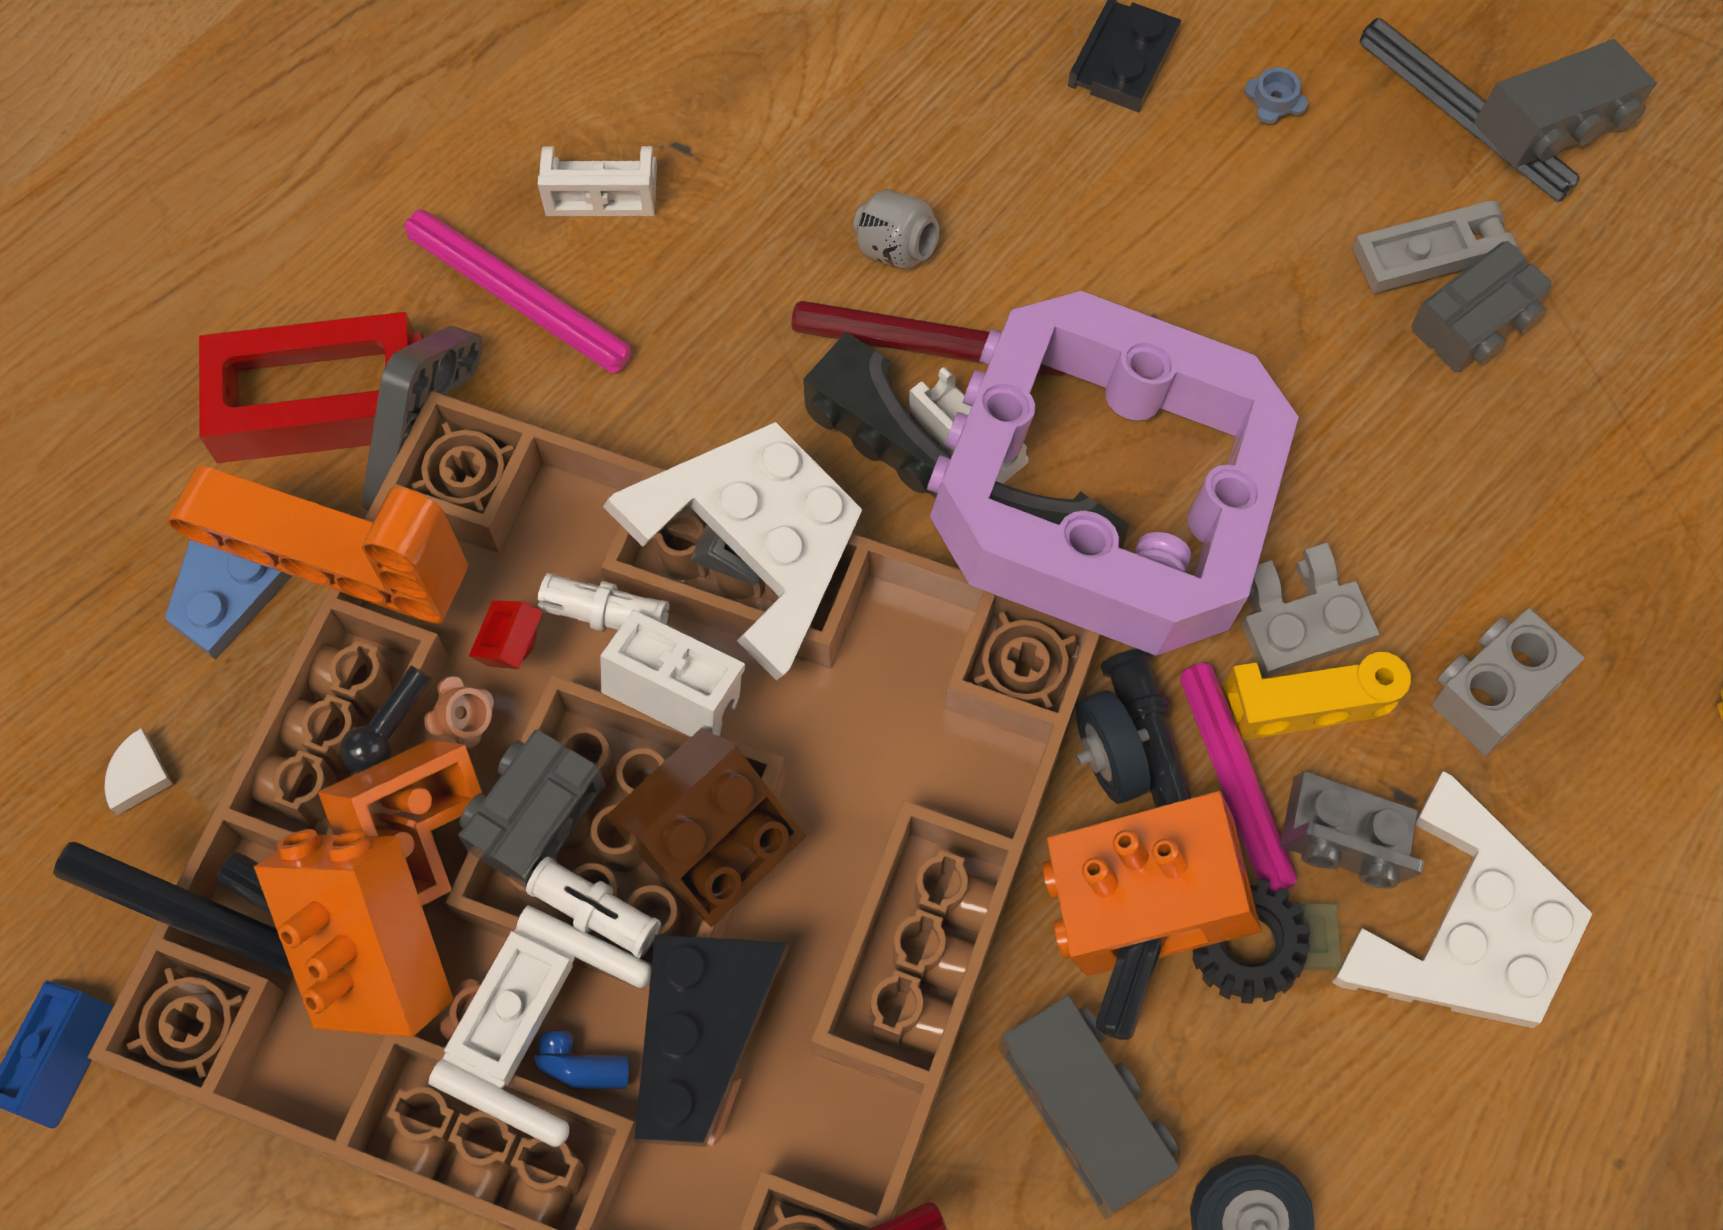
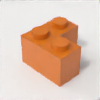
(408, 800)

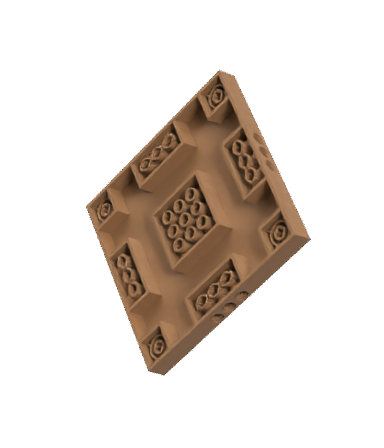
(884, 742)

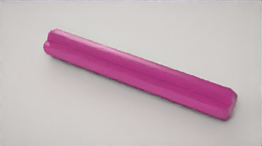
(1237, 777)

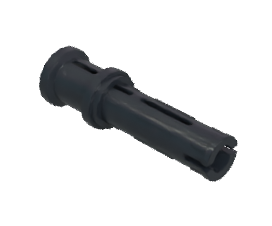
(1140, 695)

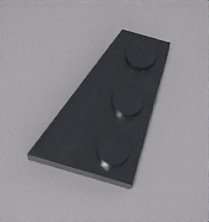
(697, 1027)

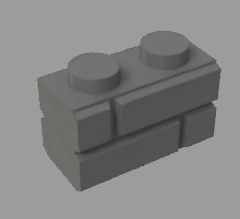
(1482, 306)
(530, 806)

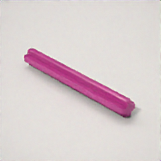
(518, 291)

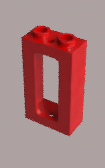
(294, 425)

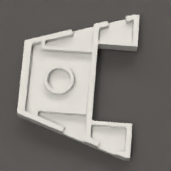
(771, 511)
(1500, 936)

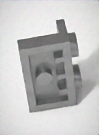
(1351, 831)

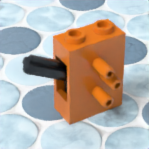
(1146, 893)
(348, 929)

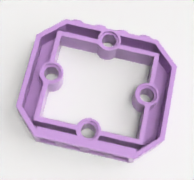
(1077, 565)

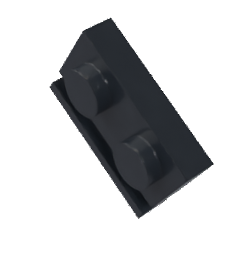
(1124, 53)

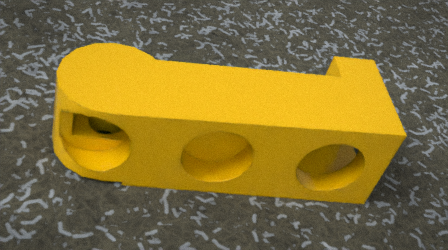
(1315, 697)

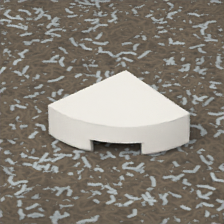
(134, 773)

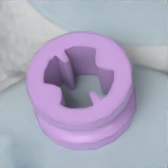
(1165, 549)

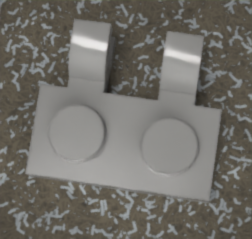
(1310, 627)

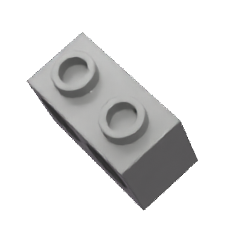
(1512, 686)

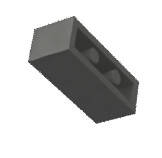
(1565, 103)
(1090, 1105)

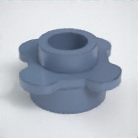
(1279, 83)

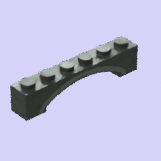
(856, 396)

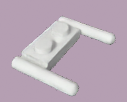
(510, 1012)

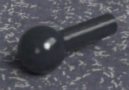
(370, 743)

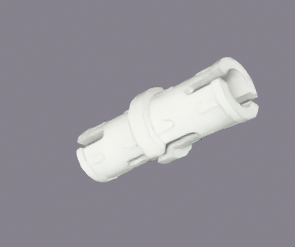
(598, 605)
(558, 885)

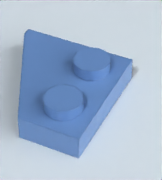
(219, 596)

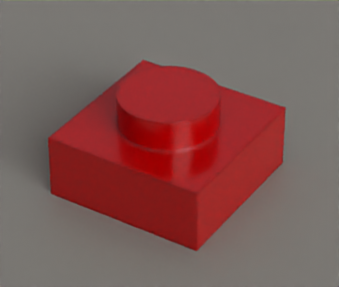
(506, 634)

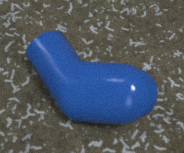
(579, 1071)

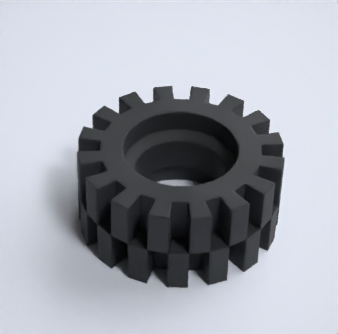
(1277, 971)

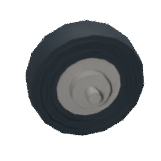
(1113, 746)
(1251, 1195)

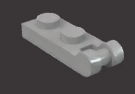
(1430, 246)

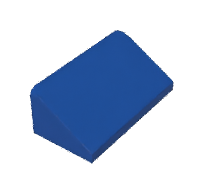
(50, 1053)

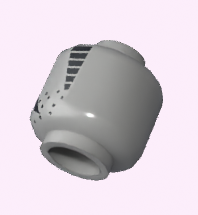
(896, 229)

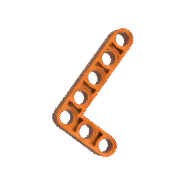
(397, 562)

